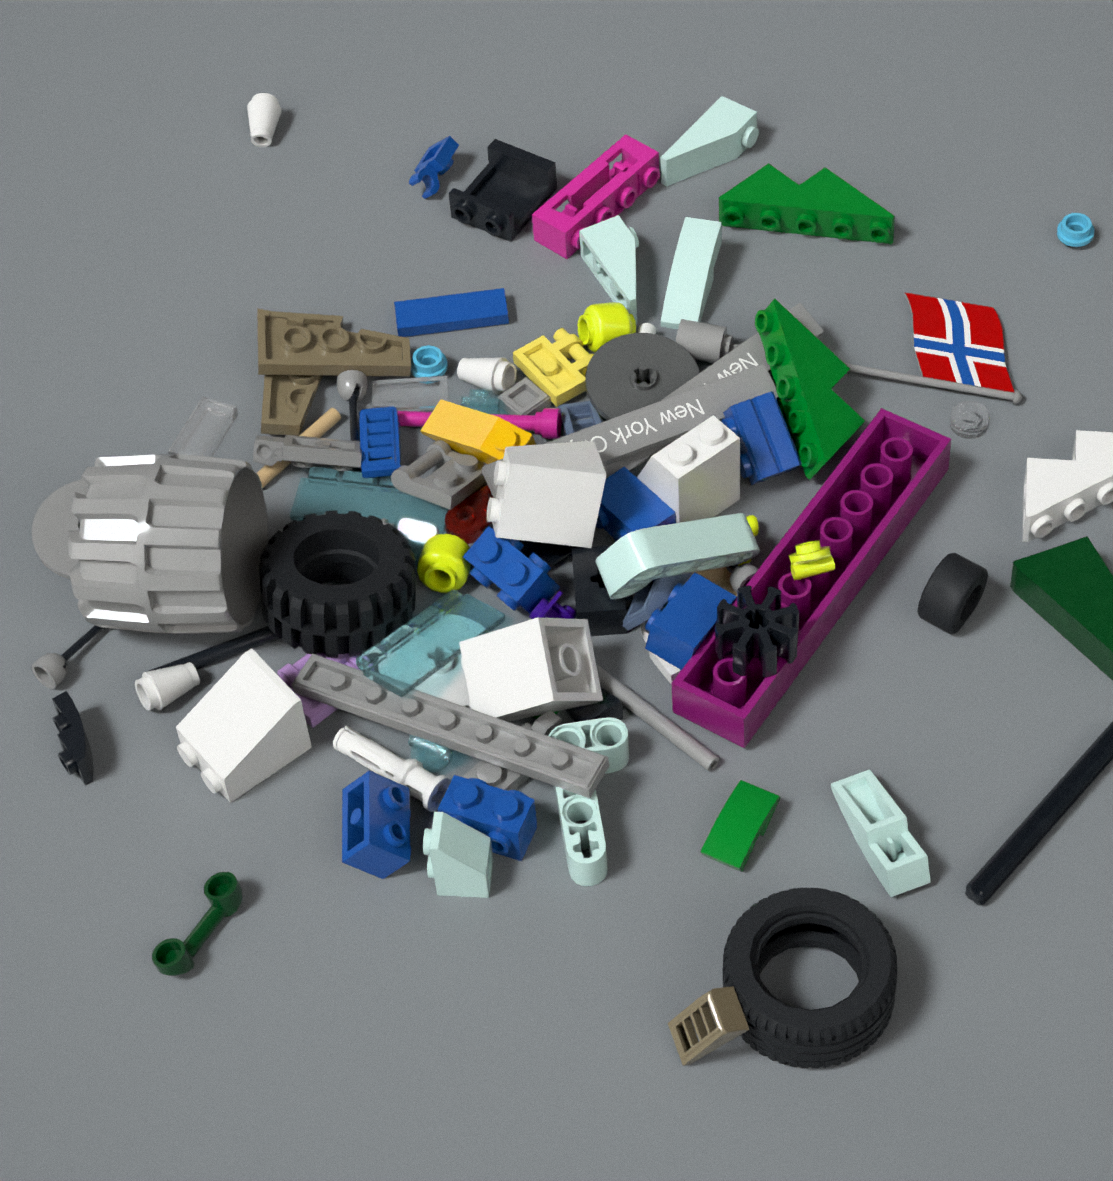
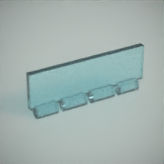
(324, 493)
(427, 642)

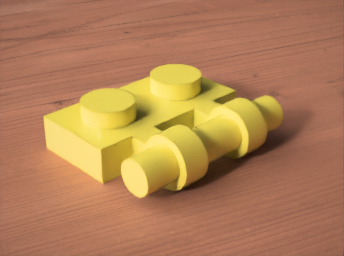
(551, 370)

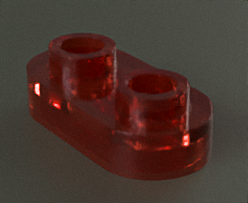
(473, 508)

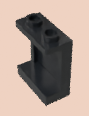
(505, 191)

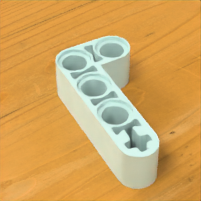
(675, 551)
(574, 807)

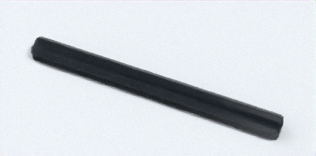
(1041, 819)

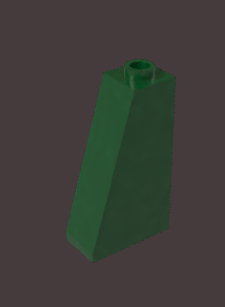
(1072, 594)

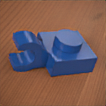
(434, 162)

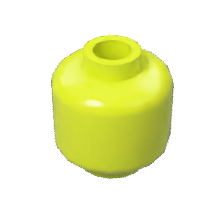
(603, 323)
(442, 563)

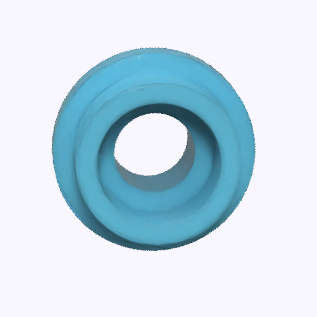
(1075, 230)
(428, 362)

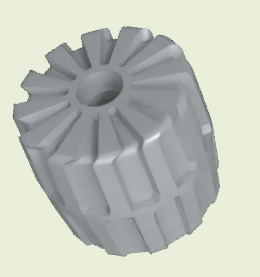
(168, 543)

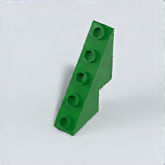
(816, 207)
(804, 382)

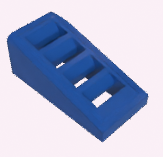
(379, 440)

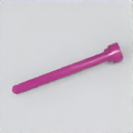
(543, 423)

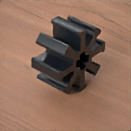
(756, 631)

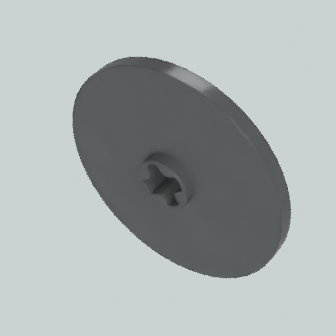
(635, 356)

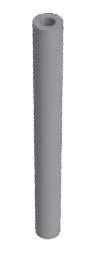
(657, 720)

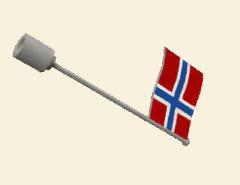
(953, 344)

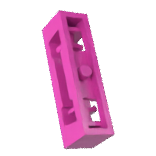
(596, 195)

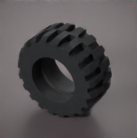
(330, 550)

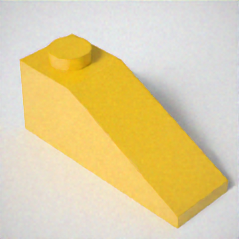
(474, 431)

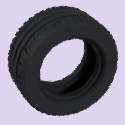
(822, 921)

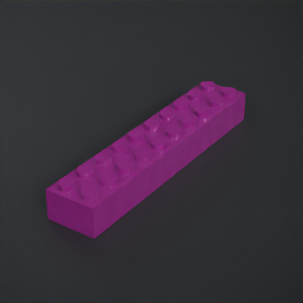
(860, 519)

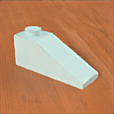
(711, 141)
(611, 256)

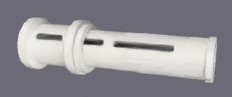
(410, 772)

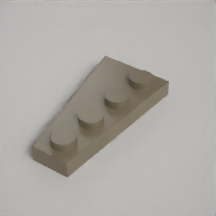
(312, 349)
(291, 396)

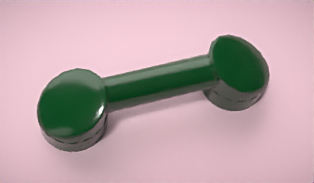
(176, 957)

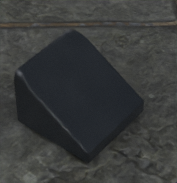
(609, 707)

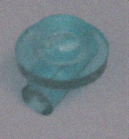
(481, 401)
(432, 755)

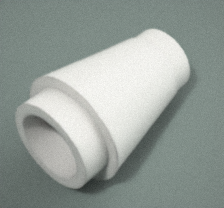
(263, 118)
(488, 373)
(165, 685)

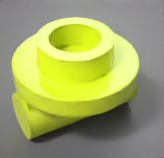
(811, 560)

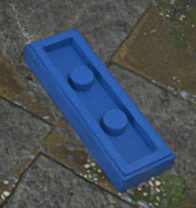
(451, 312)

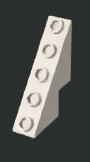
(1067, 489)

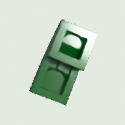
(740, 824)

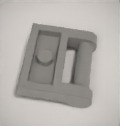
(449, 484)

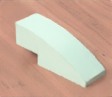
(691, 271)
(882, 833)

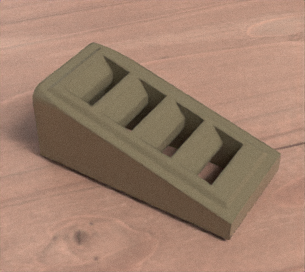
(727, 1016)

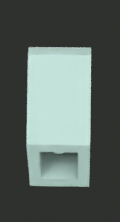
(458, 858)

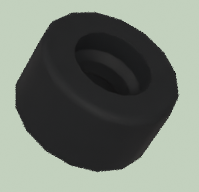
(952, 593)

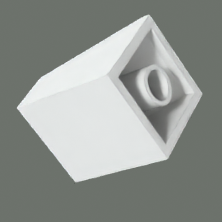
(697, 472)
(548, 493)
(531, 668)
(244, 728)

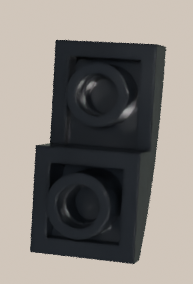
(73, 739)

